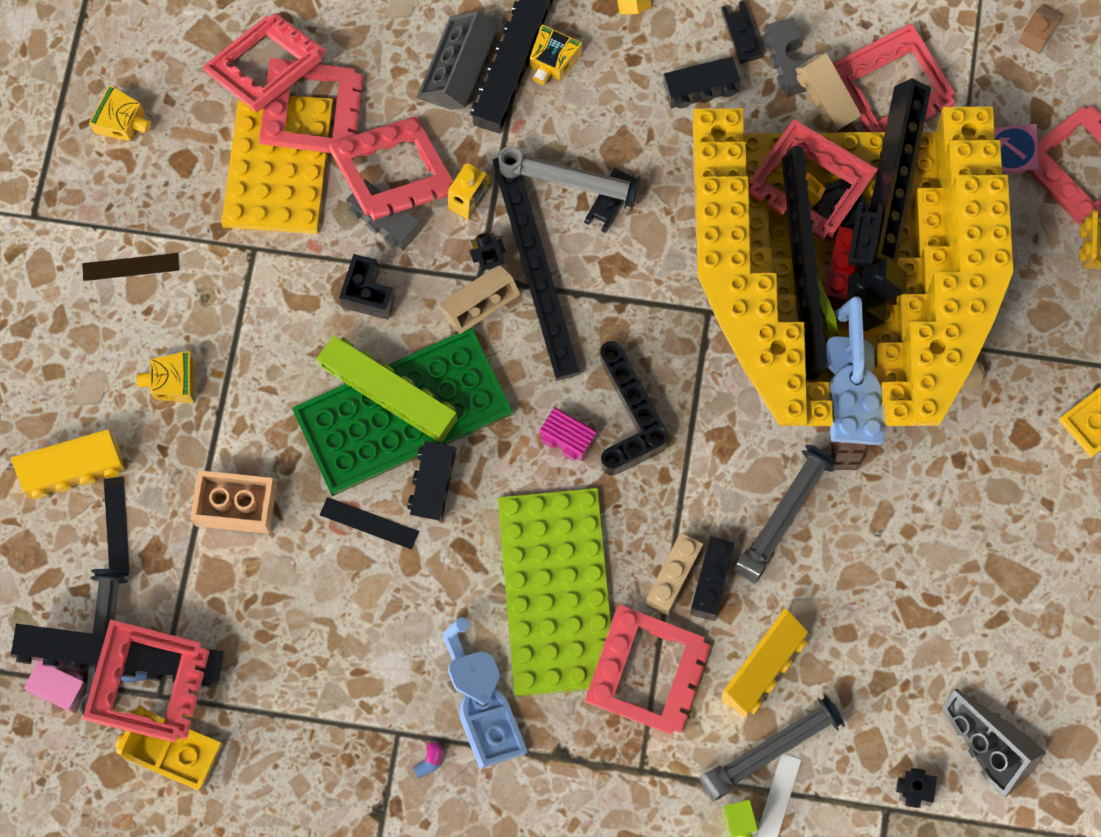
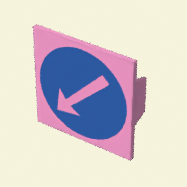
(1018, 148)

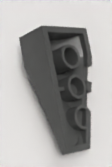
(998, 746)

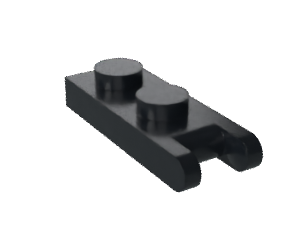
(742, 34)
(606, 207)
(865, 236)

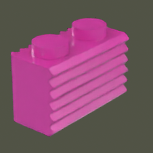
(567, 434)

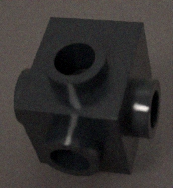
(487, 251)
(926, 788)

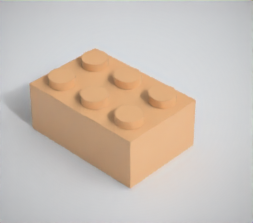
(233, 502)

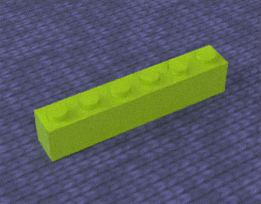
(388, 389)

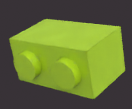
(739, 819)

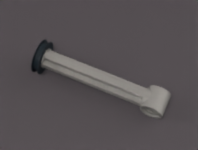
(568, 176)

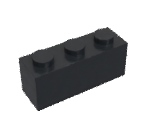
(701, 82)
(432, 480)
(712, 578)

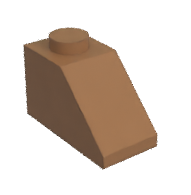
(1040, 28)

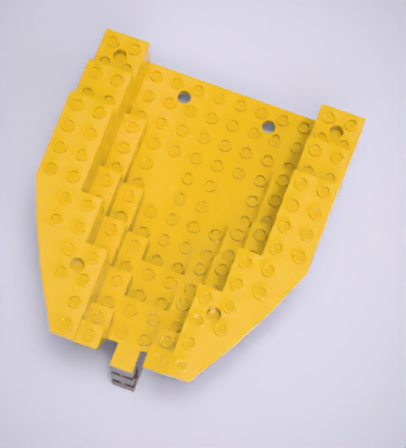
(951, 247)

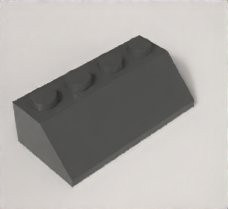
(458, 60)

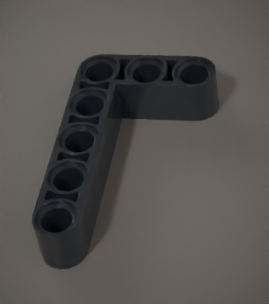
(635, 410)

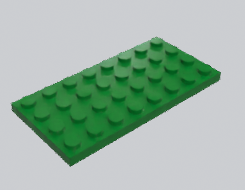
(361, 439)

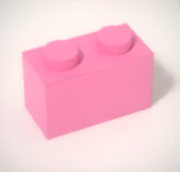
(57, 686)

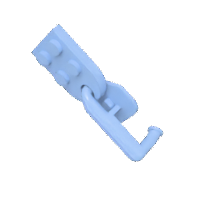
(854, 406)
(483, 709)

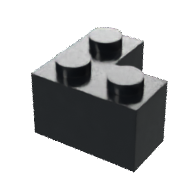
(875, 287)
(362, 293)

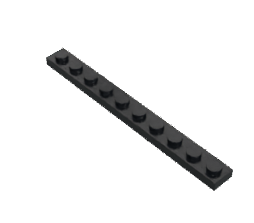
(804, 260)
(537, 274)

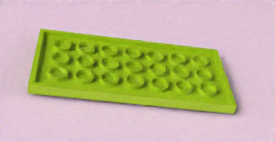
(554, 589)

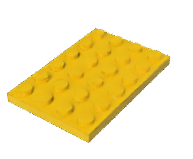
(275, 184)

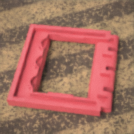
(286, 36)
(883, 52)
(346, 114)
(824, 154)
(1054, 178)
(400, 197)
(613, 659)
(109, 675)

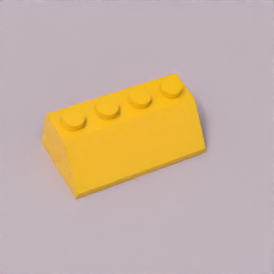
(68, 464)
(764, 664)

